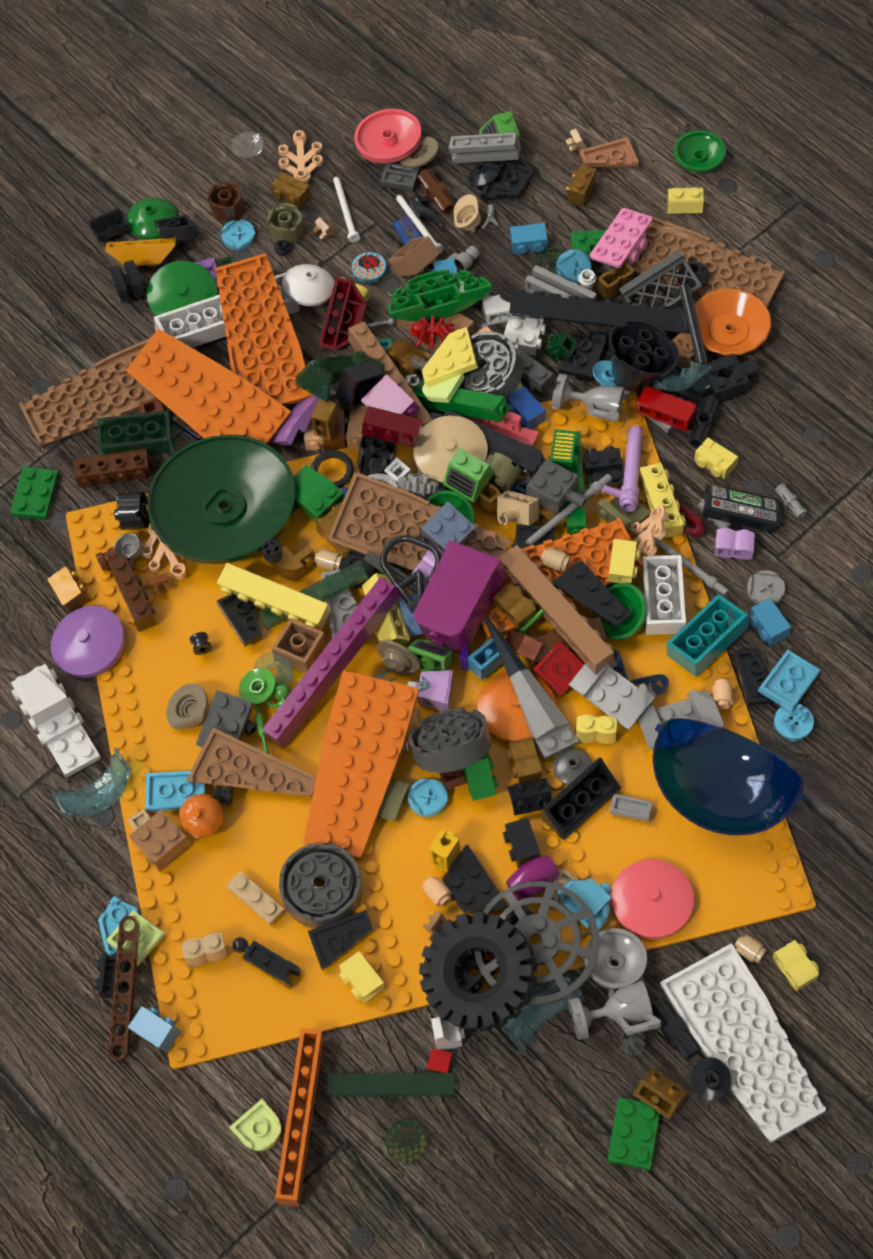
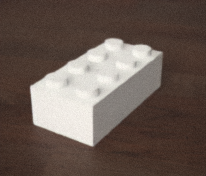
(663, 594)

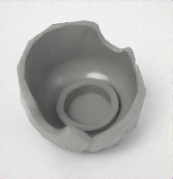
(129, 545)

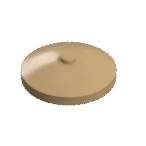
(441, 440)

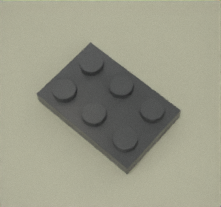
(227, 715)

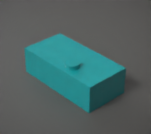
(707, 635)

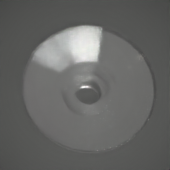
(246, 144)

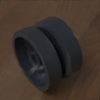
(126, 281)

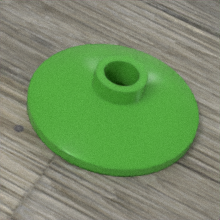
(253, 681)

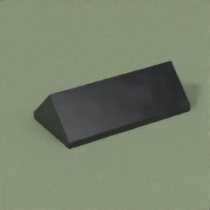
(580, 799)

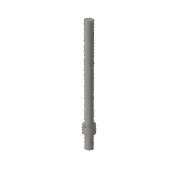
(593, 489)
(711, 581)

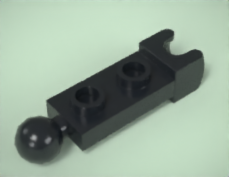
(266, 961)

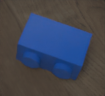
(527, 407)

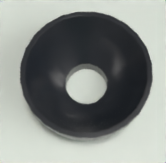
(702, 275)

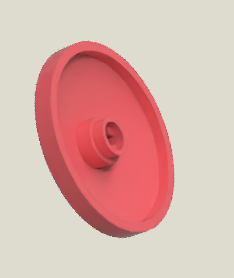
(388, 136)
(652, 899)

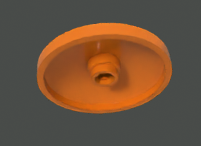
(502, 709)

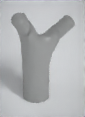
(490, 217)

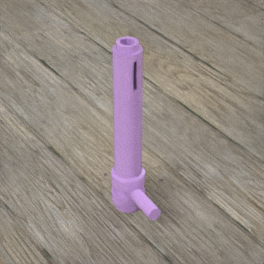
(629, 491)

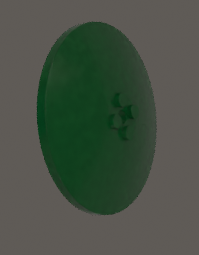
(217, 472)

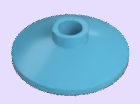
(603, 373)

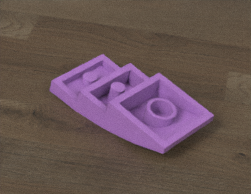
(296, 422)

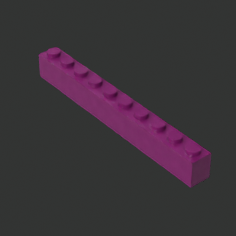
(331, 662)

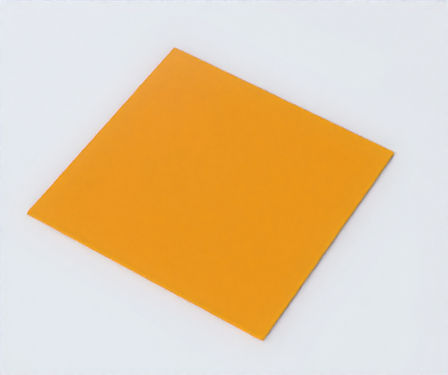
(238, 1008)

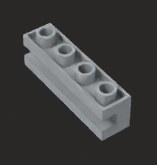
(485, 147)
(550, 283)

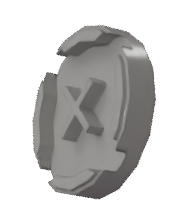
(764, 586)

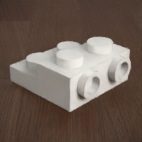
(525, 334)

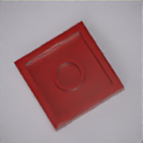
(559, 668)

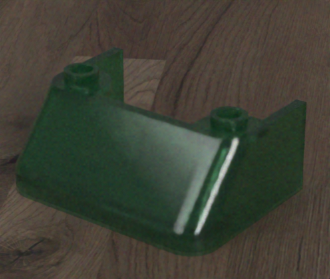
(321, 373)

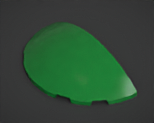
(437, 295)

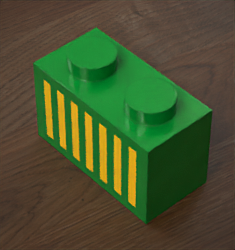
(564, 448)

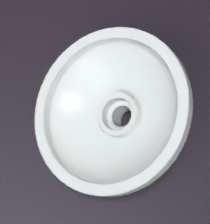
(308, 285)

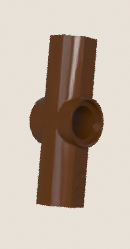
(436, 191)

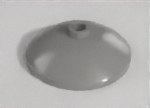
(622, 948)

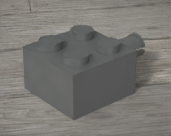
(555, 487)

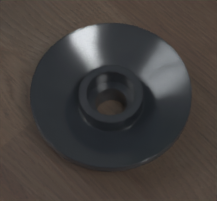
(484, 174)
(702, 1079)

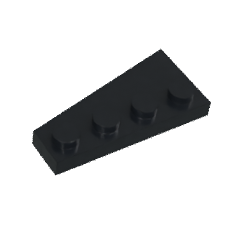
(588, 590)

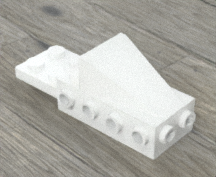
(55, 719)

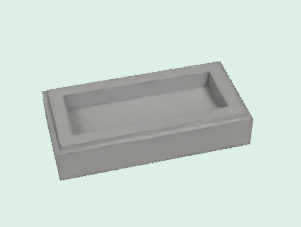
(631, 808)

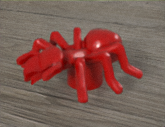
(428, 332)

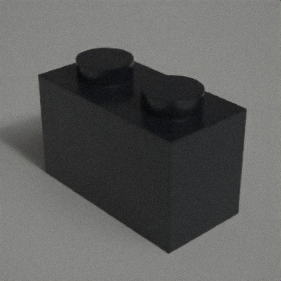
(521, 841)

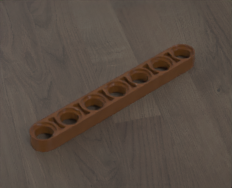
(128, 998)

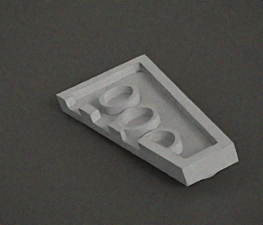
(341, 607)

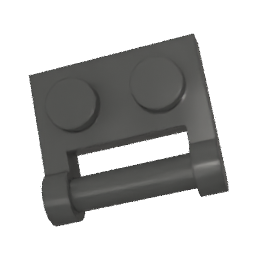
(395, 177)

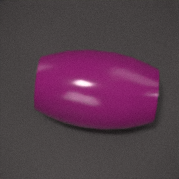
(534, 870)

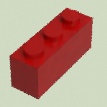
(666, 408)

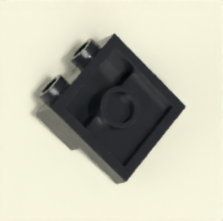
(179, 226)
(603, 462)

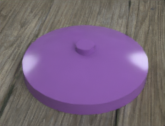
(88, 641)

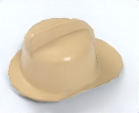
(467, 213)

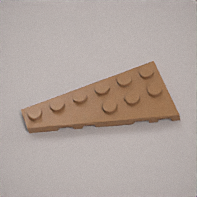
(239, 765)

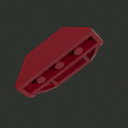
(344, 311)

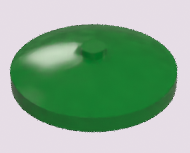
(179, 286)

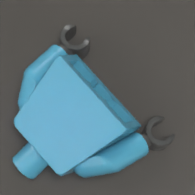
(593, 895)

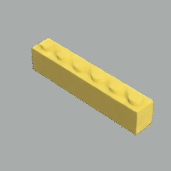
(273, 596)

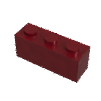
(391, 426)

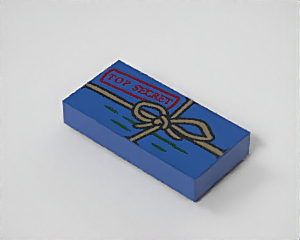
(406, 229)

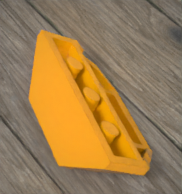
(143, 252)

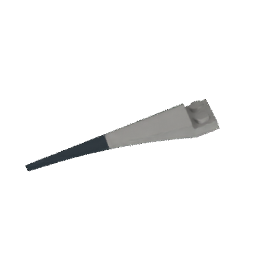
(544, 719)

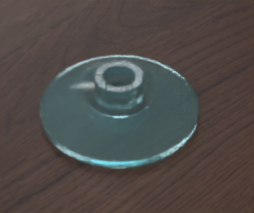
(276, 660)

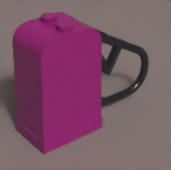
(456, 592)

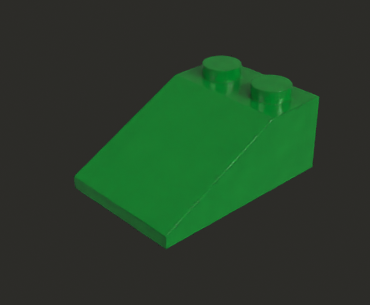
(315, 493)

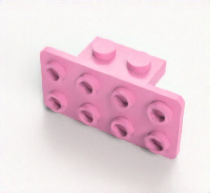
(623, 239)

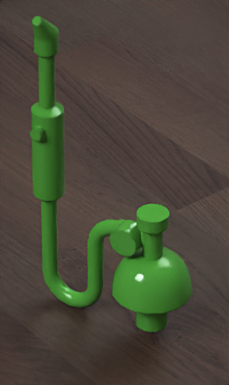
(280, 693)

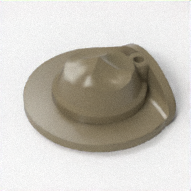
(423, 154)
(398, 658)
(187, 707)

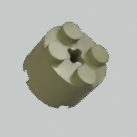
(286, 223)
(504, 474)

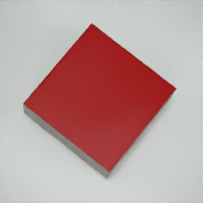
(439, 1061)

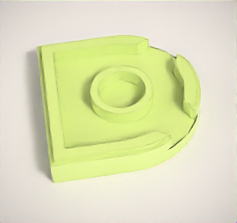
(444, 390)
(258, 1127)

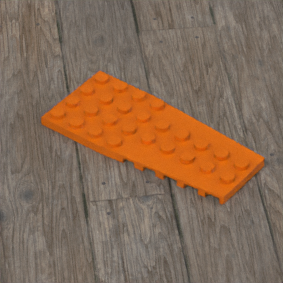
(260, 330)
(205, 392)
(589, 545)
(358, 760)

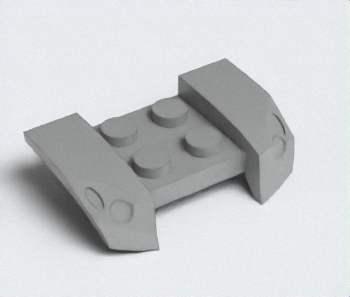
(613, 693)
(698, 707)

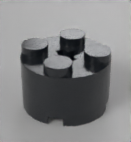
(132, 511)

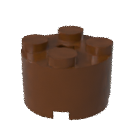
(226, 201)

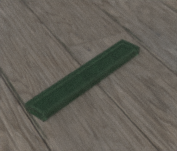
(322, 590)
(390, 1085)

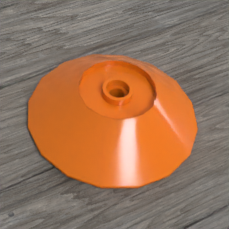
(735, 311)

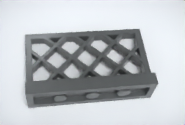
(655, 274)

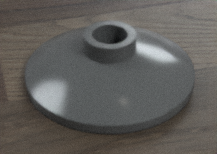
(564, 771)

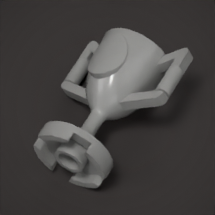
(601, 401)
(625, 1007)

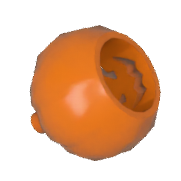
(201, 815)

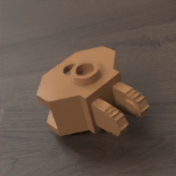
(685, 350)

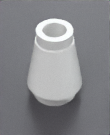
(587, 279)

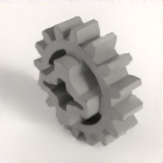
(417, 484)

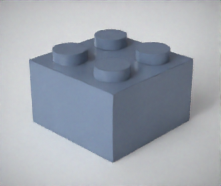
(446, 526)

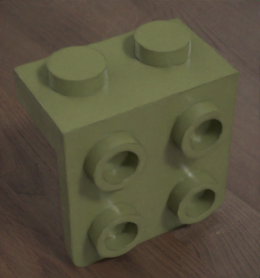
(613, 510)

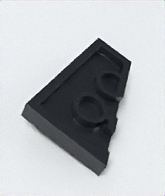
(751, 676)
(338, 937)

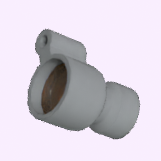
(465, 259)

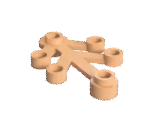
(301, 173)
(656, 519)
(175, 566)

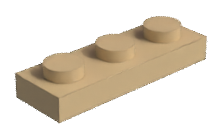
(255, 898)

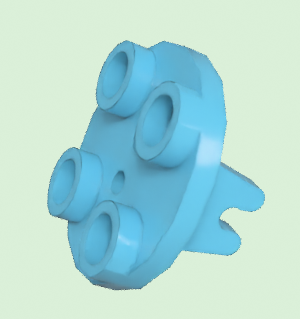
(787, 727)

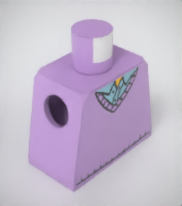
(434, 689)

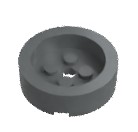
(502, 369)
(450, 740)
(325, 904)

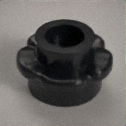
(281, 248)

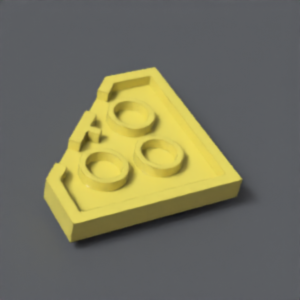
(451, 358)

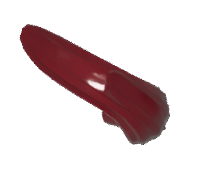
(698, 525)

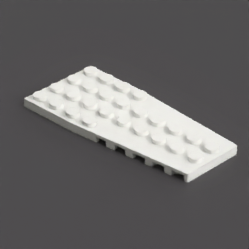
(737, 1025)

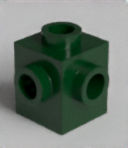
(561, 346)

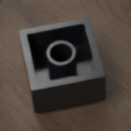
(356, 383)

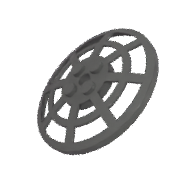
(551, 938)

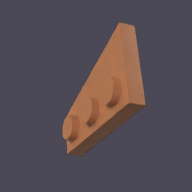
(610, 154)

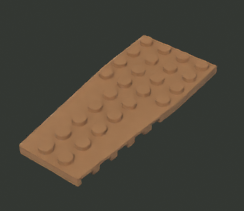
(726, 267)
(91, 395)
(379, 512)

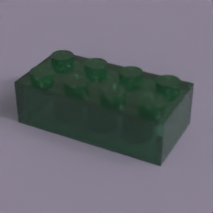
(136, 432)

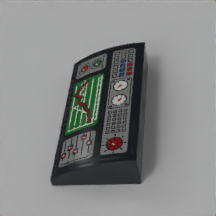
(741, 508)

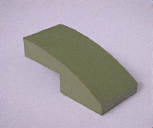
(393, 800)

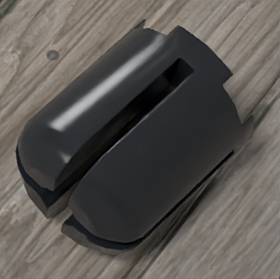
(375, 455)

